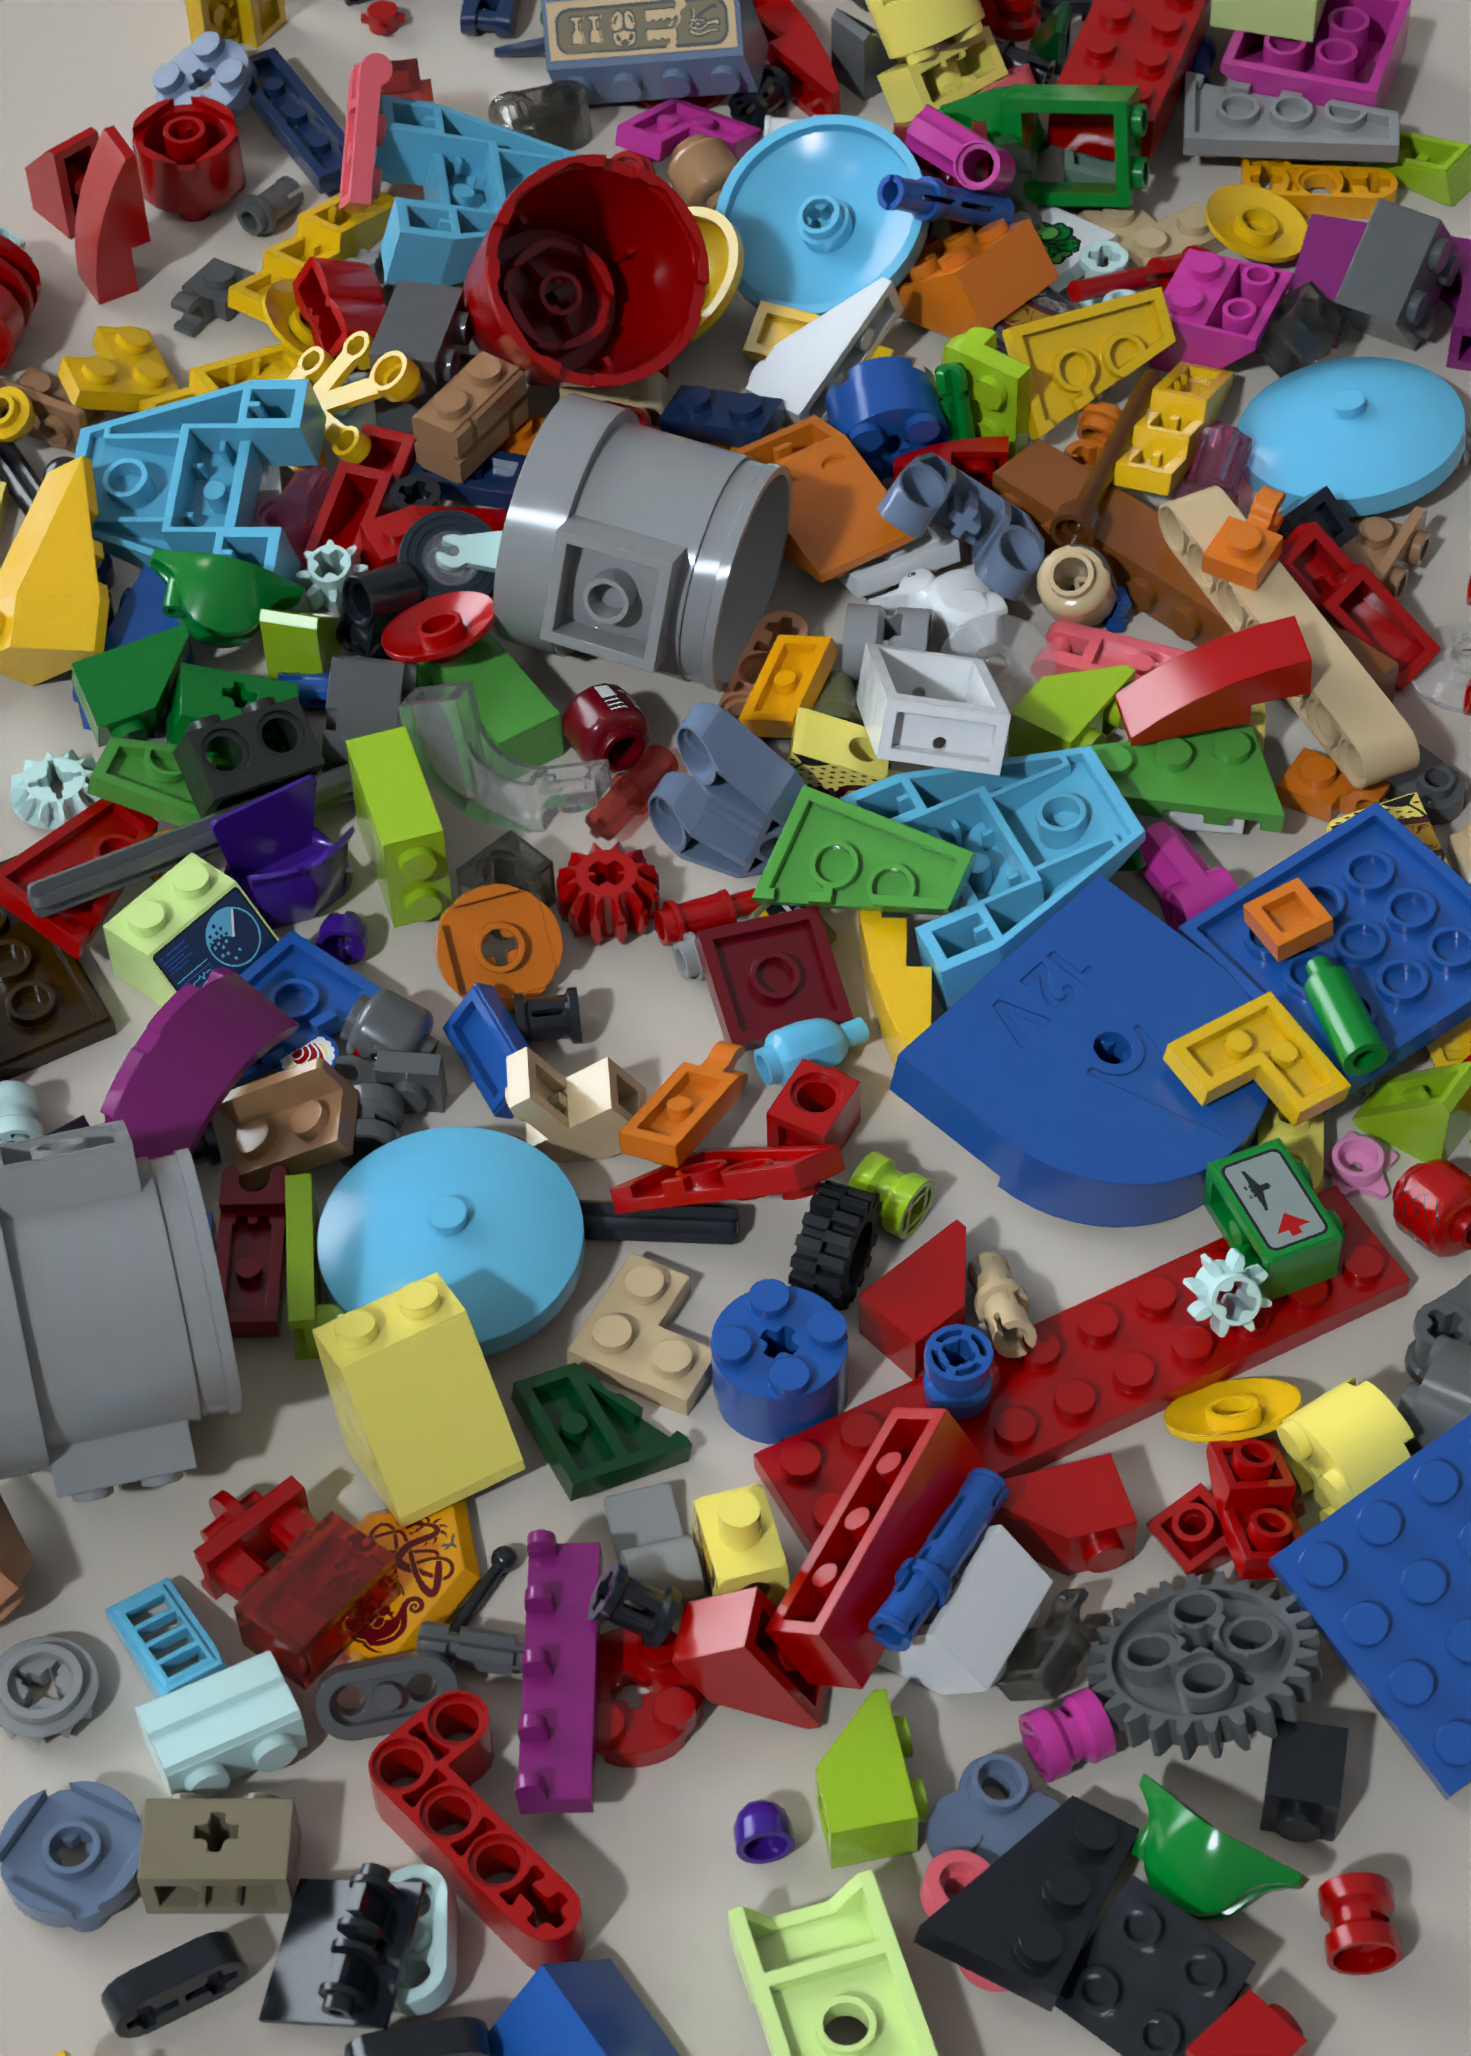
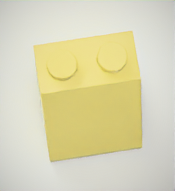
(417, 1400)

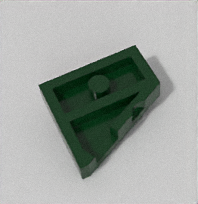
(592, 1433)

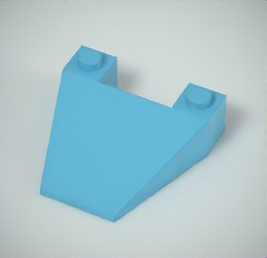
(465, 179)
(195, 469)
(1036, 841)

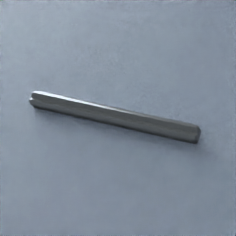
(157, 854)

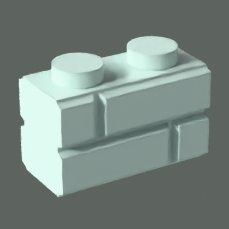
(223, 1727)

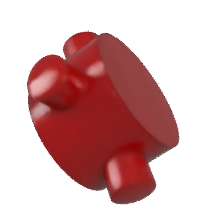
(382, 17)

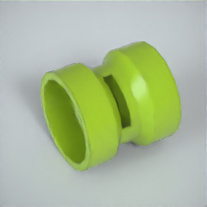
(903, 1195)

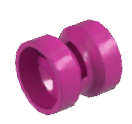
(1065, 1735)

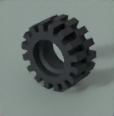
(836, 1243)

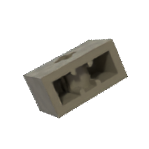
(190, 1875)

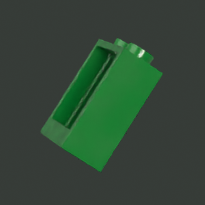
(1130, 124)

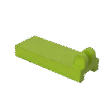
(303, 1266)

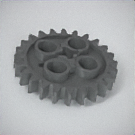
(1205, 1665)

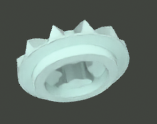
(33, 797)

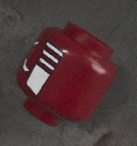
(606, 725)

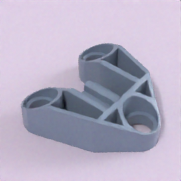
(1002, 536)
(734, 801)

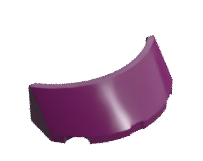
(192, 1061)

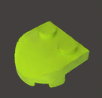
(995, 386)

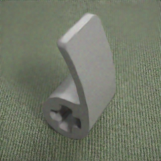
(652, 1541)

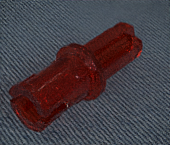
(630, 792)

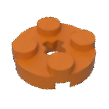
(516, 915)

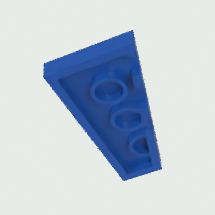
(308, 988)

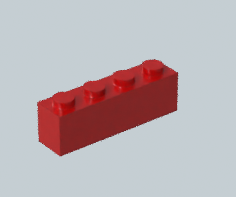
(876, 1526)

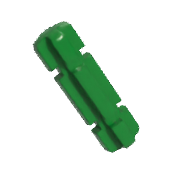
(955, 400)

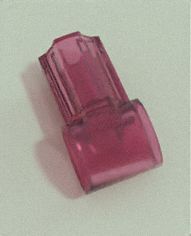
(1218, 462)
(297, 506)

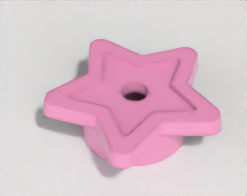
(1368, 1155)

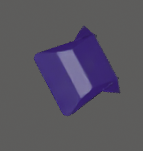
(281, 857)

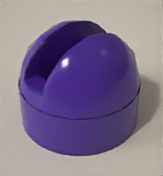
(333, 933)
(763, 1832)

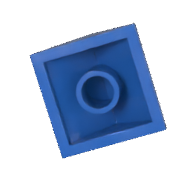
(578, 2012)

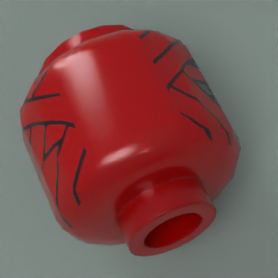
(1435, 1207)

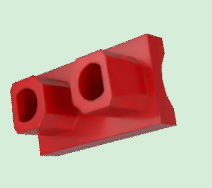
(249, 1535)

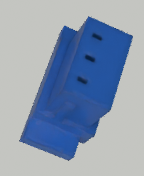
(1117, 619)

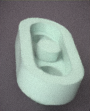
(432, 1945)

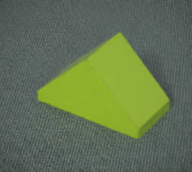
(298, 641)
(1420, 1111)

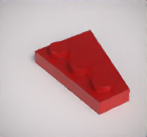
(86, 836)
(730, 1175)

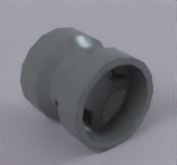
(377, 1120)

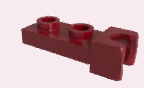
(252, 1253)

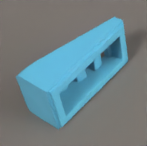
(188, 1628)

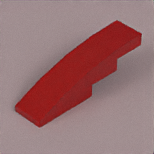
(800, 55)

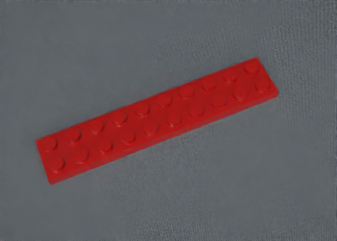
(1093, 1371)

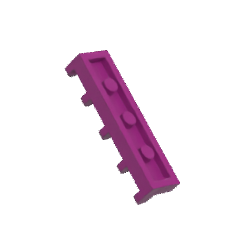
(559, 1678)

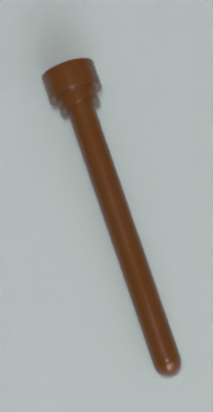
(1079, 519)

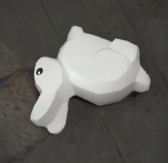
(951, 596)

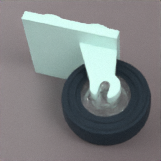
(451, 553)

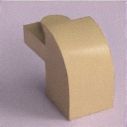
(575, 1114)

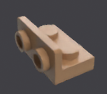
(55, 416)
(1390, 547)
(291, 1121)

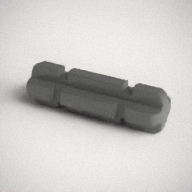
(473, 1647)

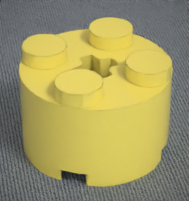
(914, 26)
(1343, 1443)

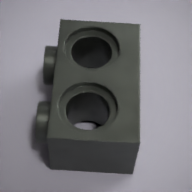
(253, 765)

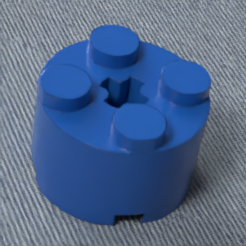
(887, 411)
(779, 1361)

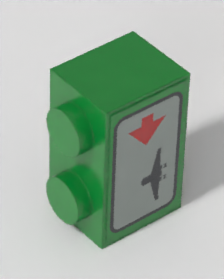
(1274, 1217)

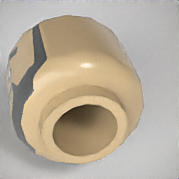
(1077, 585)

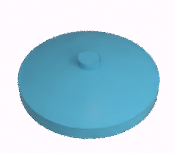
(815, 216)
(1361, 427)
(462, 1205)

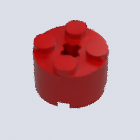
(188, 156)

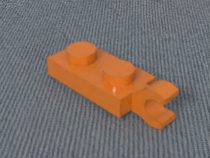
(685, 1108)

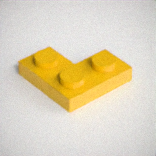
(121, 374)
(1260, 1045)

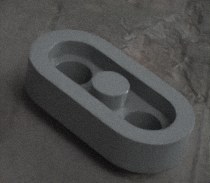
(1440, 802)
(385, 1691)

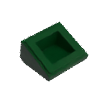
(1053, 37)

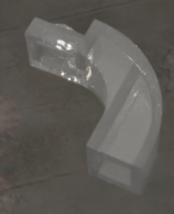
(483, 779)

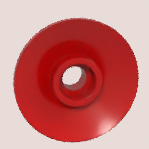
(439, 627)

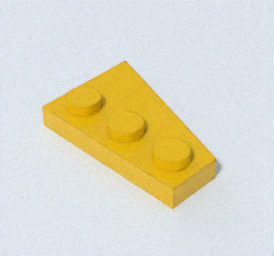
(1087, 352)

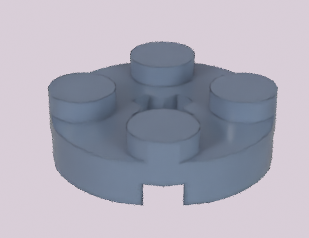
(207, 60)
(78, 1894)

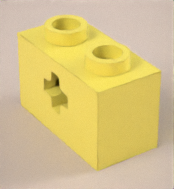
(944, 77)

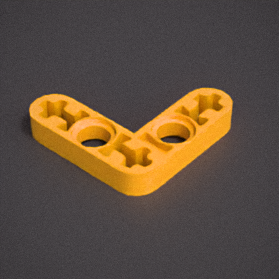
(1293, 181)

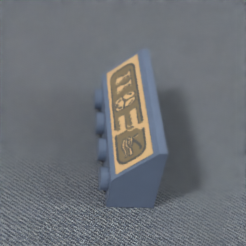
(654, 47)

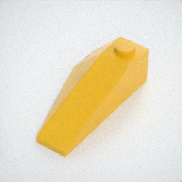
(49, 581)

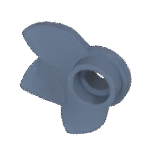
(985, 1825)

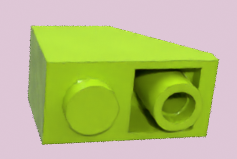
(1068, 711)
(864, 1788)

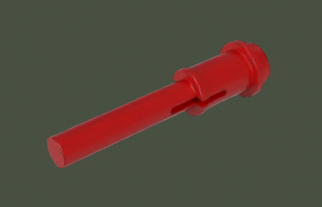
(1130, 279)
(700, 914)

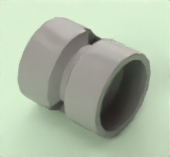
(870, 624)

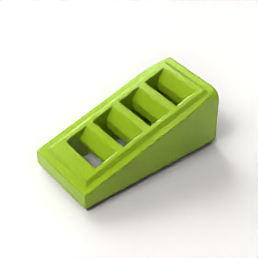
(1431, 167)

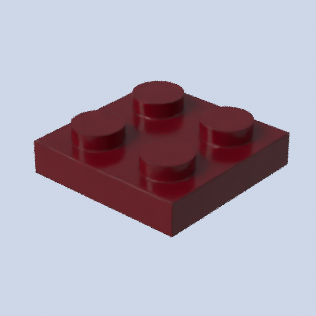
(771, 974)

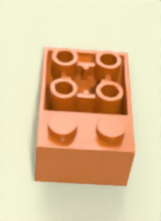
(975, 277)
(832, 499)

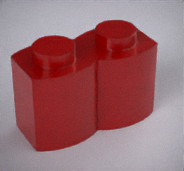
(338, 301)

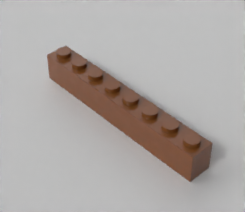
(1136, 551)

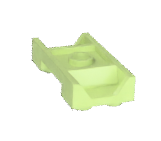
(830, 1965)

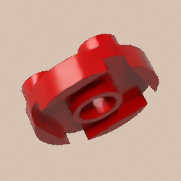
(668, 1712)

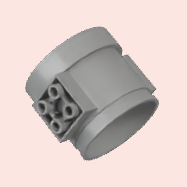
(639, 545)
(107, 1313)

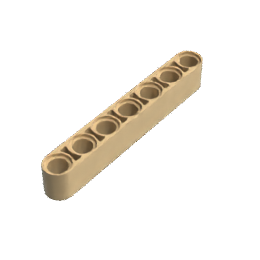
(1345, 704)

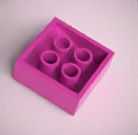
(1348, 61)

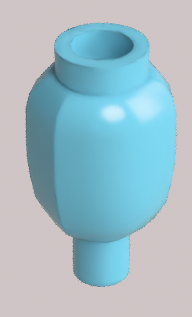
(809, 1039)

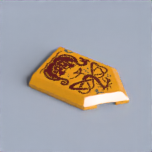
(434, 1572)

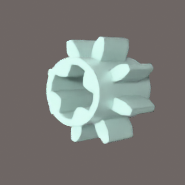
(326, 574)
(1234, 1308)

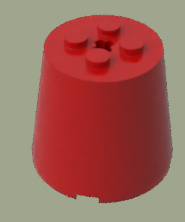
(616, 257)

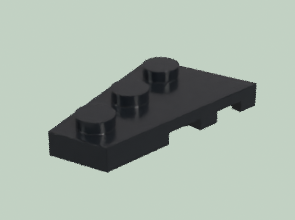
(1035, 1903)

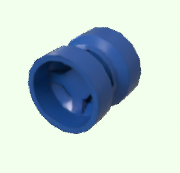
(958, 1370)

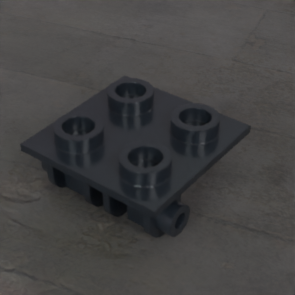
(343, 1951)
(1152, 1976)

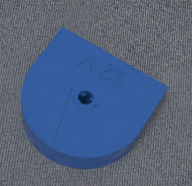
(1062, 1068)

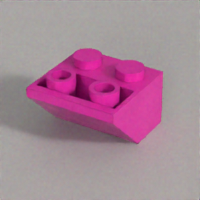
(1219, 309)

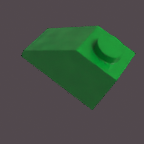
(130, 684)

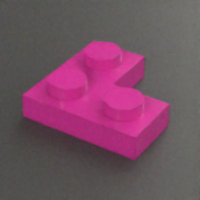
(669, 123)

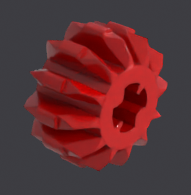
(607, 893)

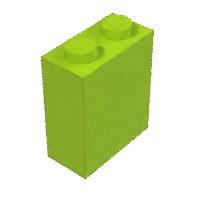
(399, 826)

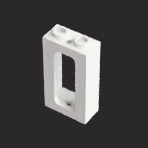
(956, 704)

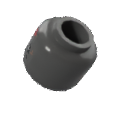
(388, 1024)

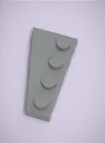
(1283, 127)

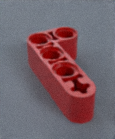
(486, 1844)

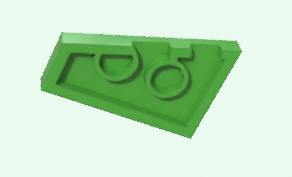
(1197, 773)
(146, 779)
(860, 861)

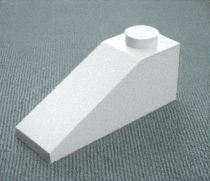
(824, 350)

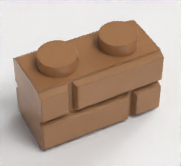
(470, 417)

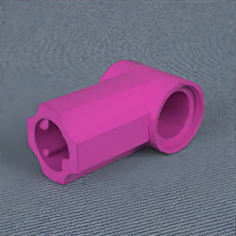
(957, 151)
(1181, 875)

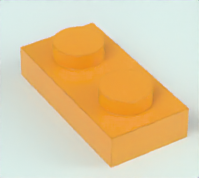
(788, 680)

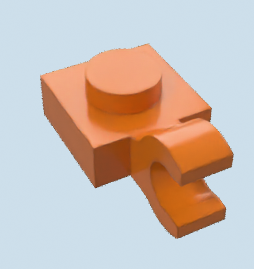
(1249, 548)
(1321, 789)

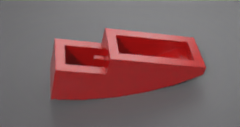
(110, 219)
(362, 489)
(1356, 600)
(1217, 683)

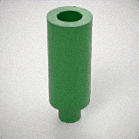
(1344, 1017)

